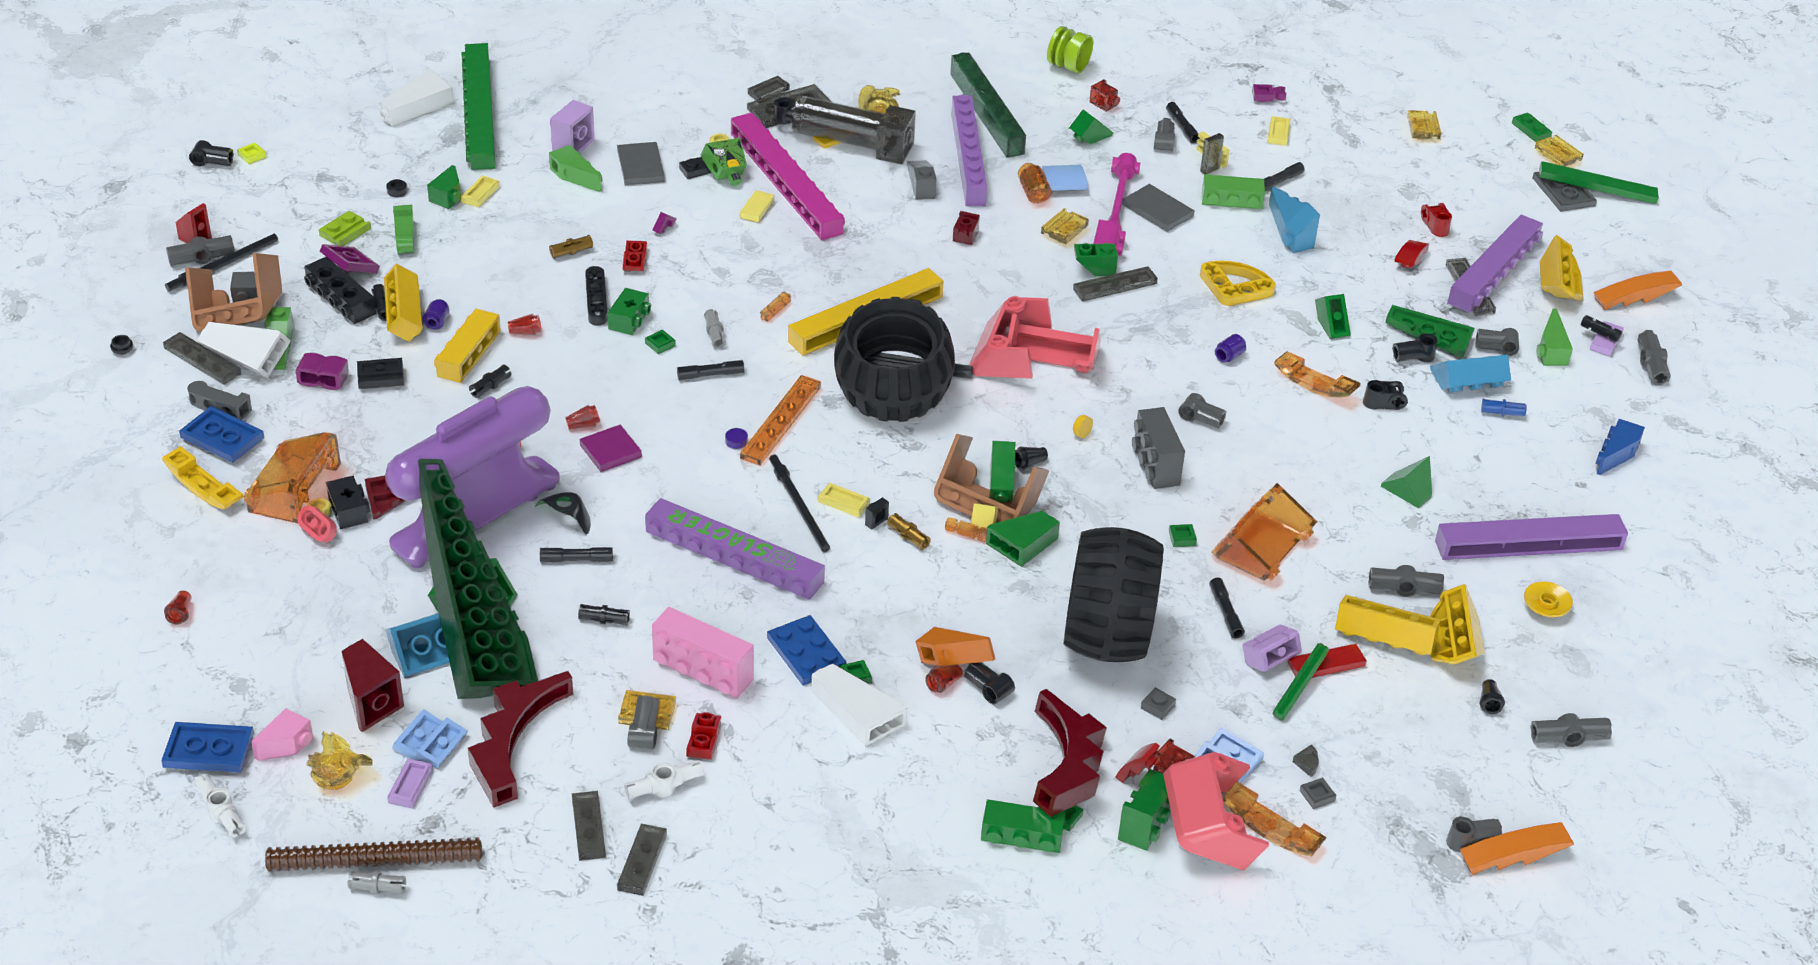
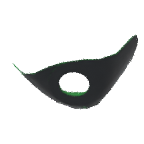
(575, 509)

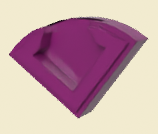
(663, 221)

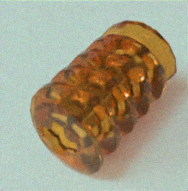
(1034, 183)

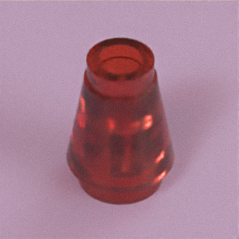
(527, 325)
(583, 418)
(178, 608)
(943, 677)

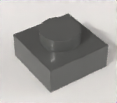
(1158, 703)

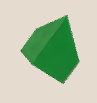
(1411, 483)

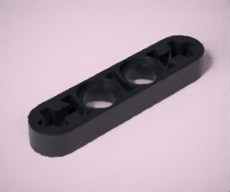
(596, 295)

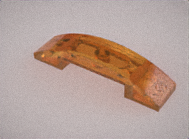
(1293, 368)
(1270, 825)

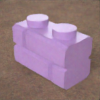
(1272, 648)

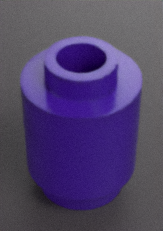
(436, 314)
(1230, 348)

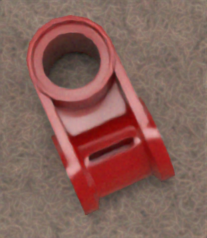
(1437, 219)

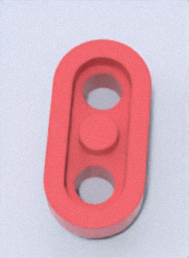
(321, 527)

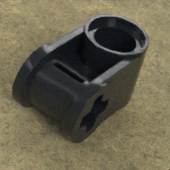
(1383, 394)

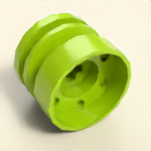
(1070, 49)

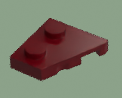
(380, 496)

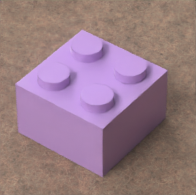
(573, 126)

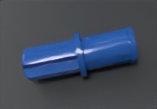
(1503, 407)

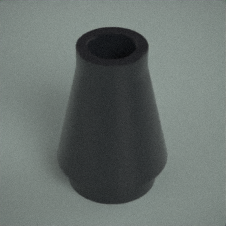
(1029, 456)
(1491, 697)

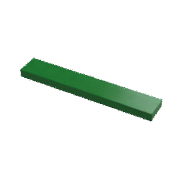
(1598, 182)

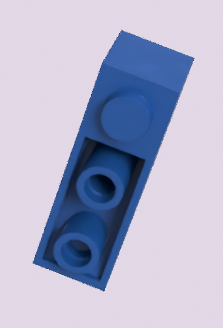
(1620, 446)

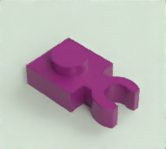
(1265, 93)

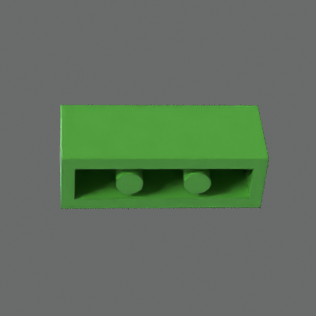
(1233, 191)

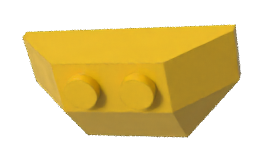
(1560, 271)
(1459, 627)

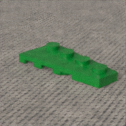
(1450, 335)

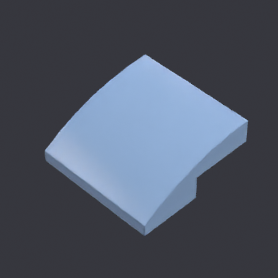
(1065, 177)
(429, 739)
(1233, 747)

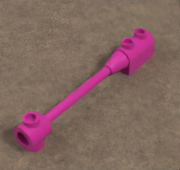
(1110, 230)

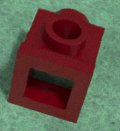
(966, 228)

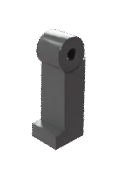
(206, 396)

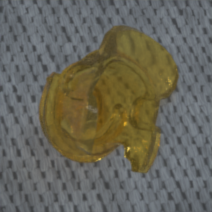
(877, 99)
(336, 763)

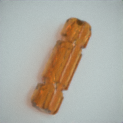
(775, 306)
(966, 529)

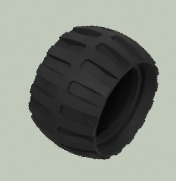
(894, 326)
(1113, 594)

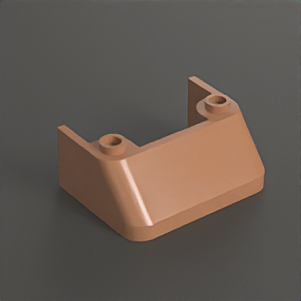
(214, 305)
(957, 486)

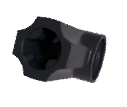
(206, 153)
(1421, 349)
(993, 686)

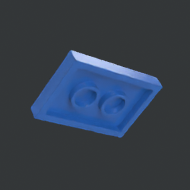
(221, 434)
(804, 648)
(208, 747)

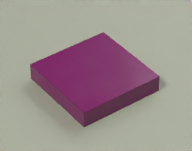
(349, 258)
(610, 448)

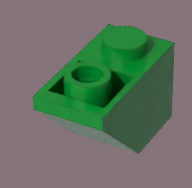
(1097, 258)

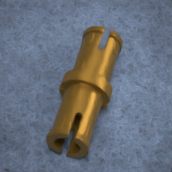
(571, 246)
(908, 531)

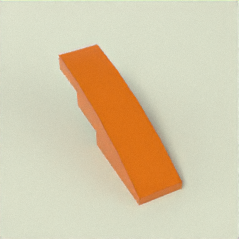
(1640, 287)
(1515, 846)

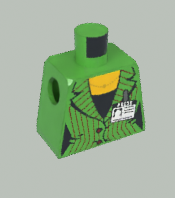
(725, 160)

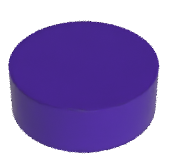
(736, 438)

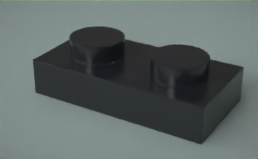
(694, 168)

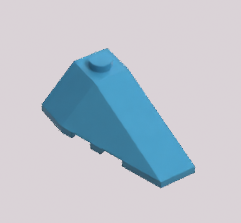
(1294, 219)

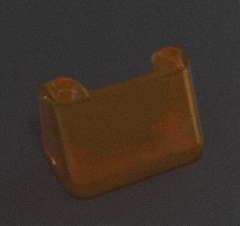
(290, 474)
(1266, 534)

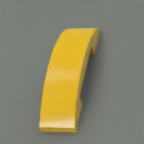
(198, 481)

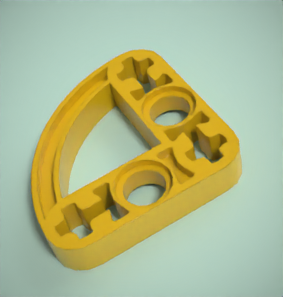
(1231, 294)

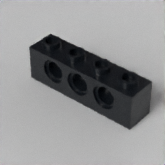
(340, 290)

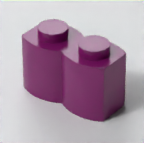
(322, 371)

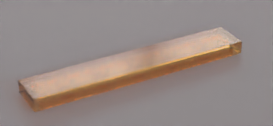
(780, 420)

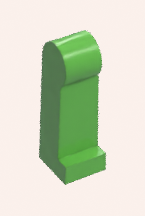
(404, 228)

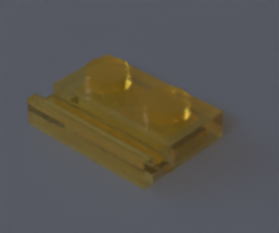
(1423, 124)
(1558, 151)
(1064, 226)
(665, 712)

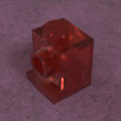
(1104, 95)
(1170, 754)

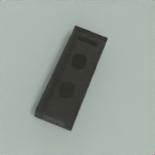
(588, 825)
(642, 859)

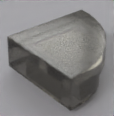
(1307, 760)

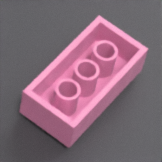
(703, 652)

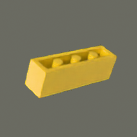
(402, 303)
(467, 345)
(1387, 625)

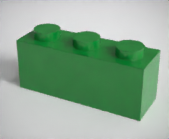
(1022, 826)

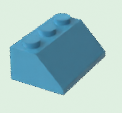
(1472, 373)
(418, 645)

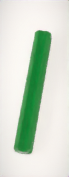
(1300, 681)

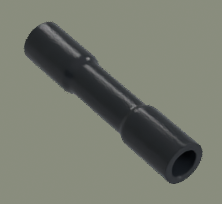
(1188, 129)
(1287, 173)
(696, 371)
(593, 554)
(1222, 597)

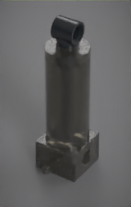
(888, 132)

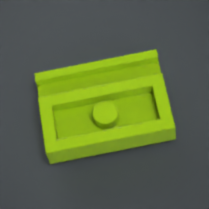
(344, 228)

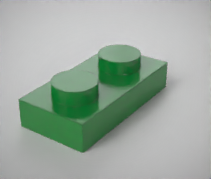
(1531, 127)

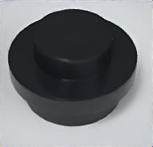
(121, 344)

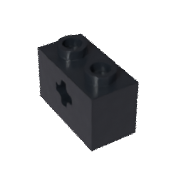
(347, 502)

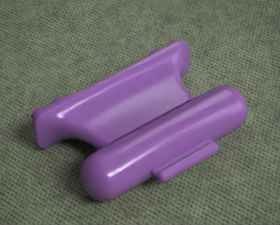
(482, 460)

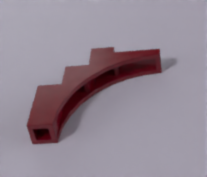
(515, 710)
(1080, 742)

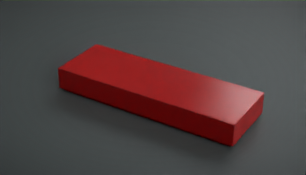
(1336, 660)

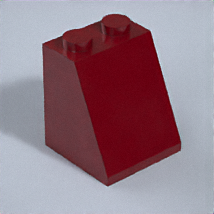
(371, 684)

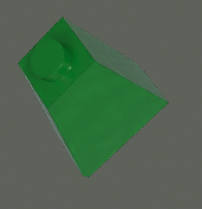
(1002, 471)
(1023, 536)

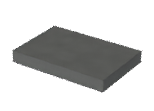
(640, 163)
(1564, 195)
(1158, 207)

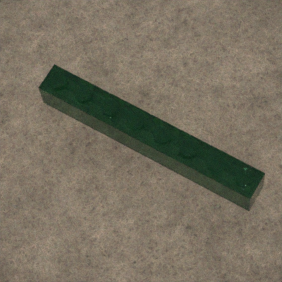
(988, 105)

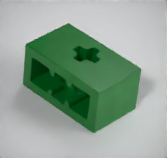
(628, 311)

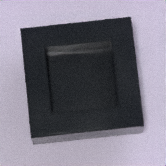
(876, 513)

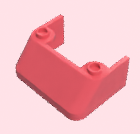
(1056, 346)
(993, 354)
(1200, 813)

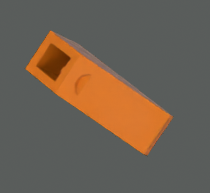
(953, 647)

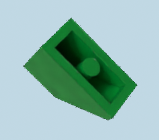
(1089, 128)
(445, 188)
(1333, 315)

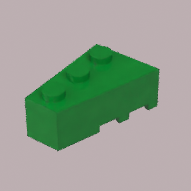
(1147, 811)

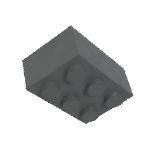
(1158, 447)

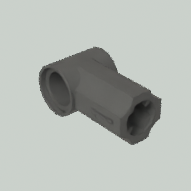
(1164, 135)
(1506, 340)
(1196, 408)
(643, 730)
(1467, 832)

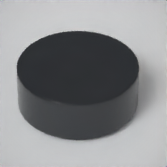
(396, 188)

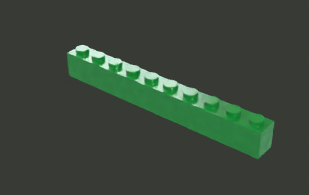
(478, 107)

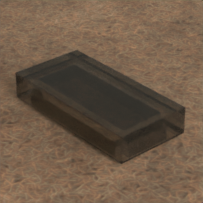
(768, 88)
(1212, 153)

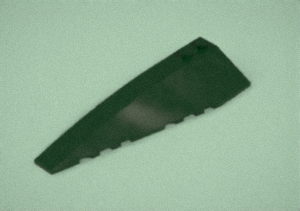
(475, 618)

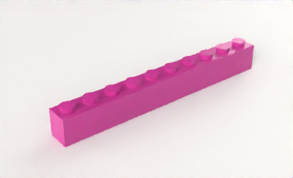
(787, 176)

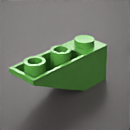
(572, 167)

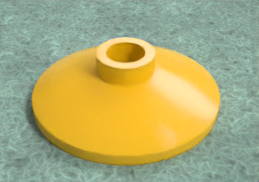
(1548, 599)

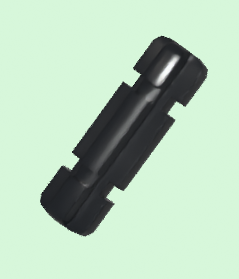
(1601, 328)

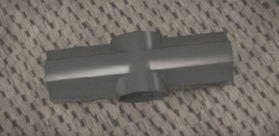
(191, 251)
(1653, 357)
(1406, 580)
(1571, 730)

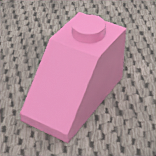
(283, 736)

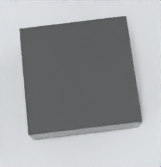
(1318, 793)

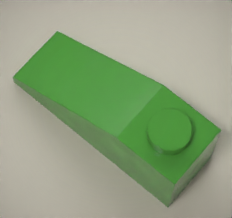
(281, 319)
(1554, 344)

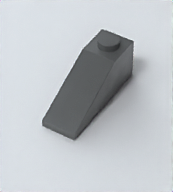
(922, 179)

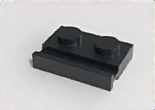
(380, 373)

